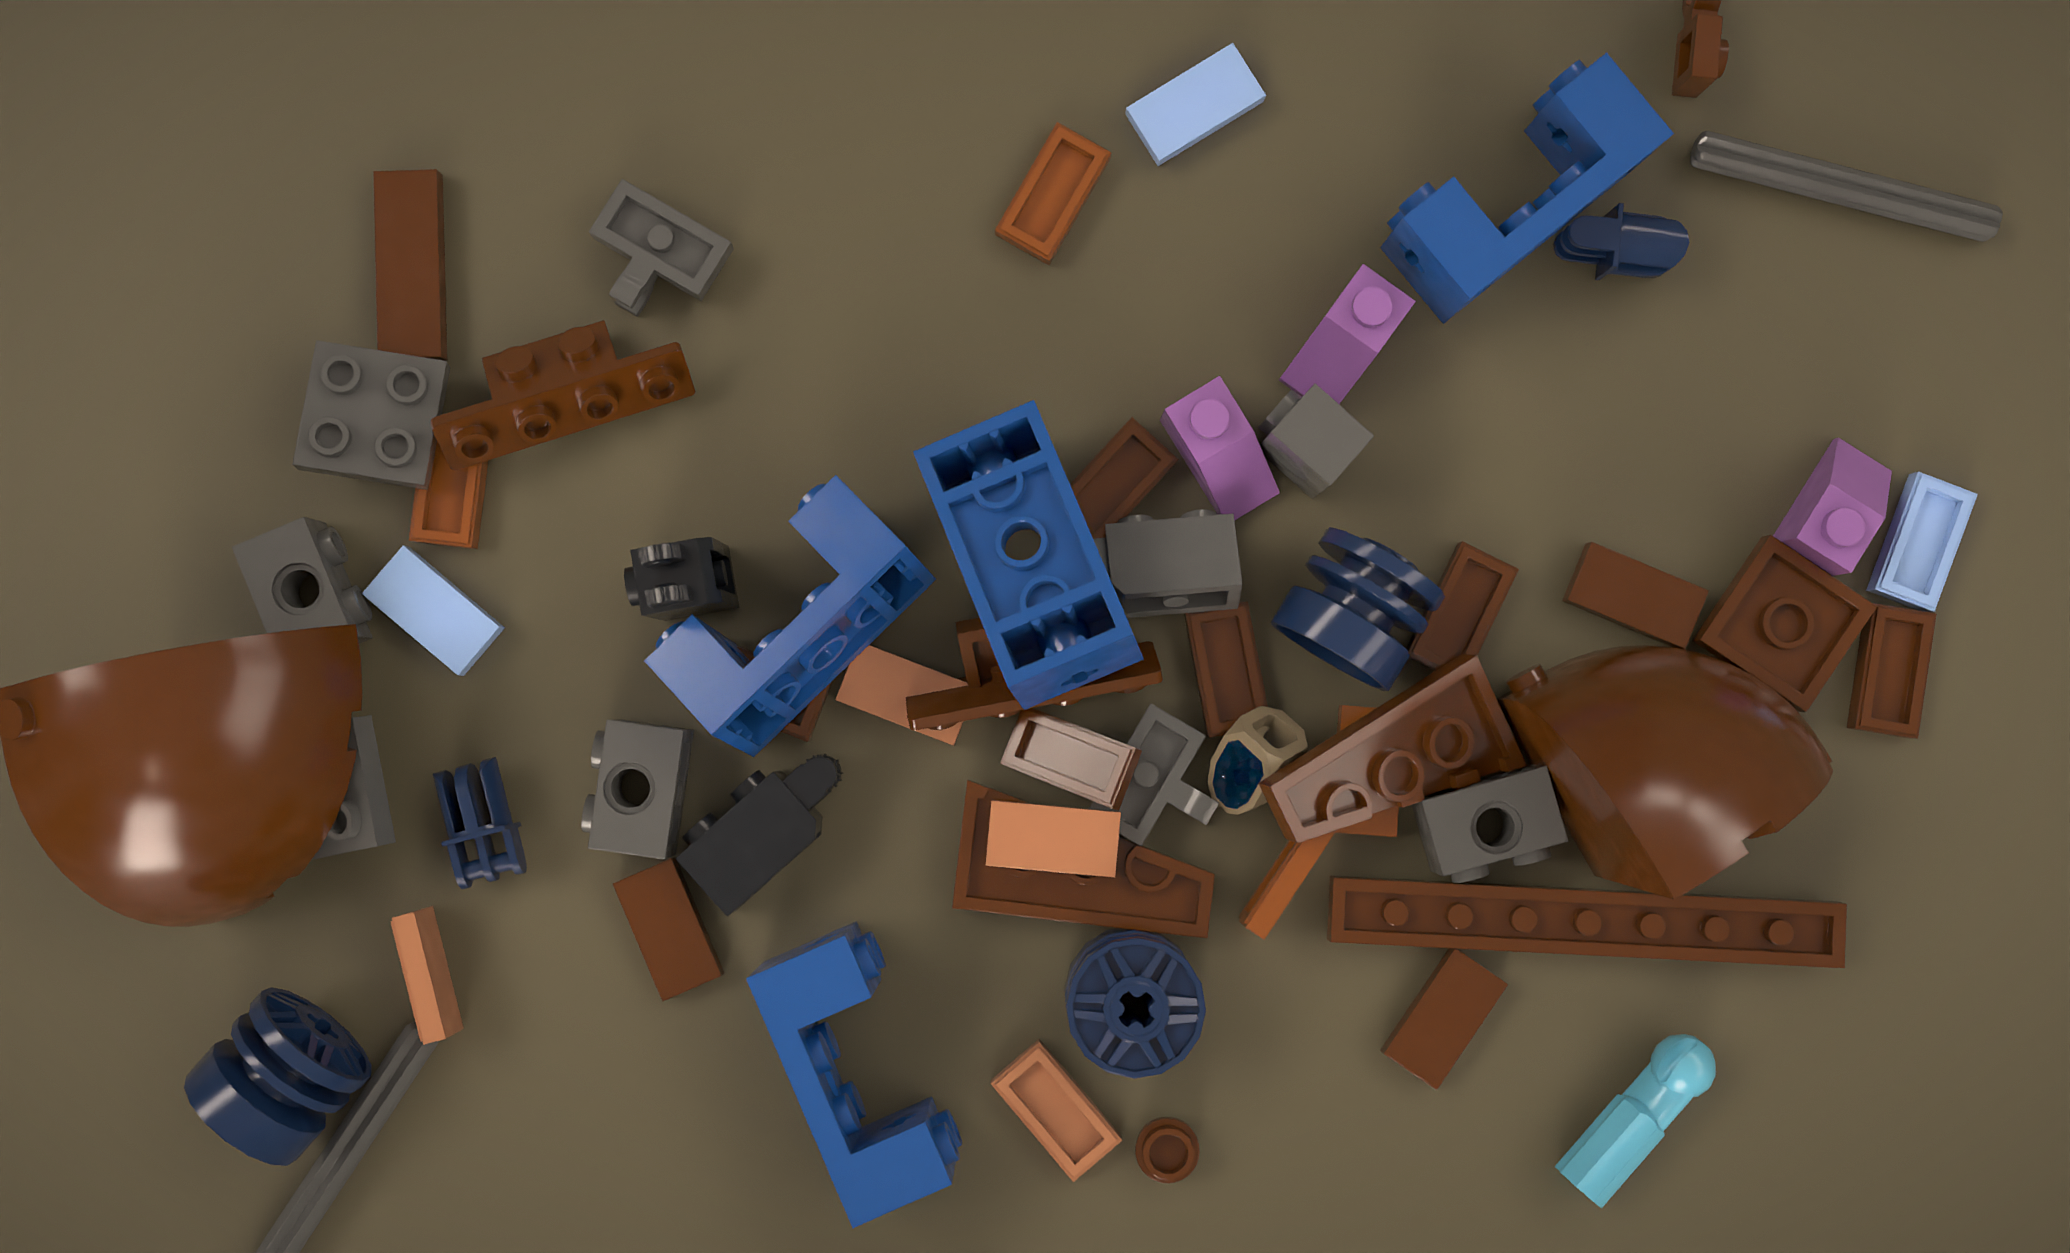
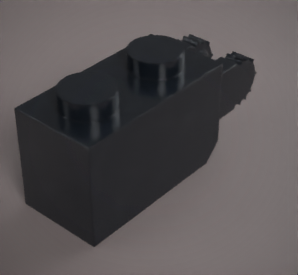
(681, 579)
(760, 833)

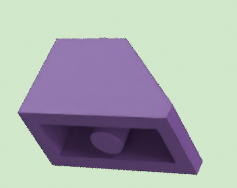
(1348, 336)
(1220, 449)
(1838, 509)

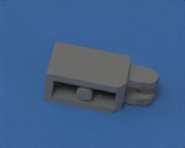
(1173, 563)

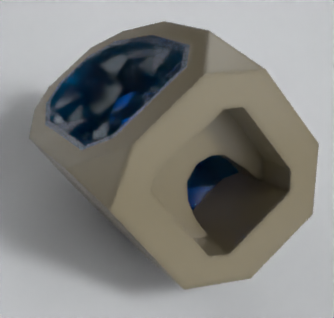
(1249, 753)

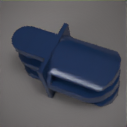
(1624, 243)
(475, 808)

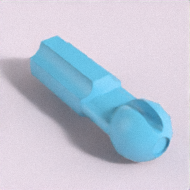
(1637, 1119)

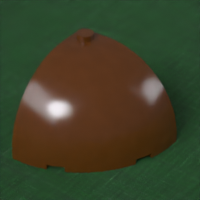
(1664, 760)
(187, 771)

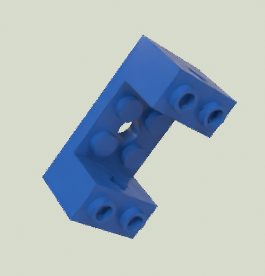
(1590, 131)
(1045, 616)
(757, 698)
(870, 1165)

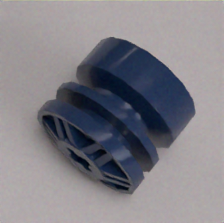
(1358, 608)
(1135, 963)
(277, 1077)

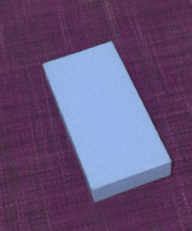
(1195, 104)
(1921, 542)
(433, 610)

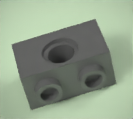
(1312, 439)
(281, 560)
(664, 759)
(1528, 817)

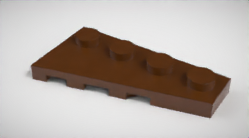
(1414, 745)
(1146, 895)

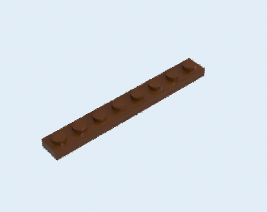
(1586, 922)

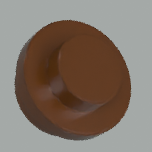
(1167, 1149)

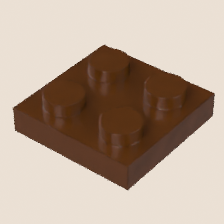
(1785, 622)

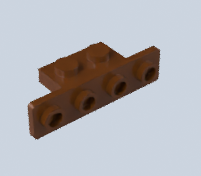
(559, 390)
(988, 691)

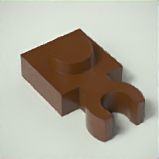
(1699, 48)

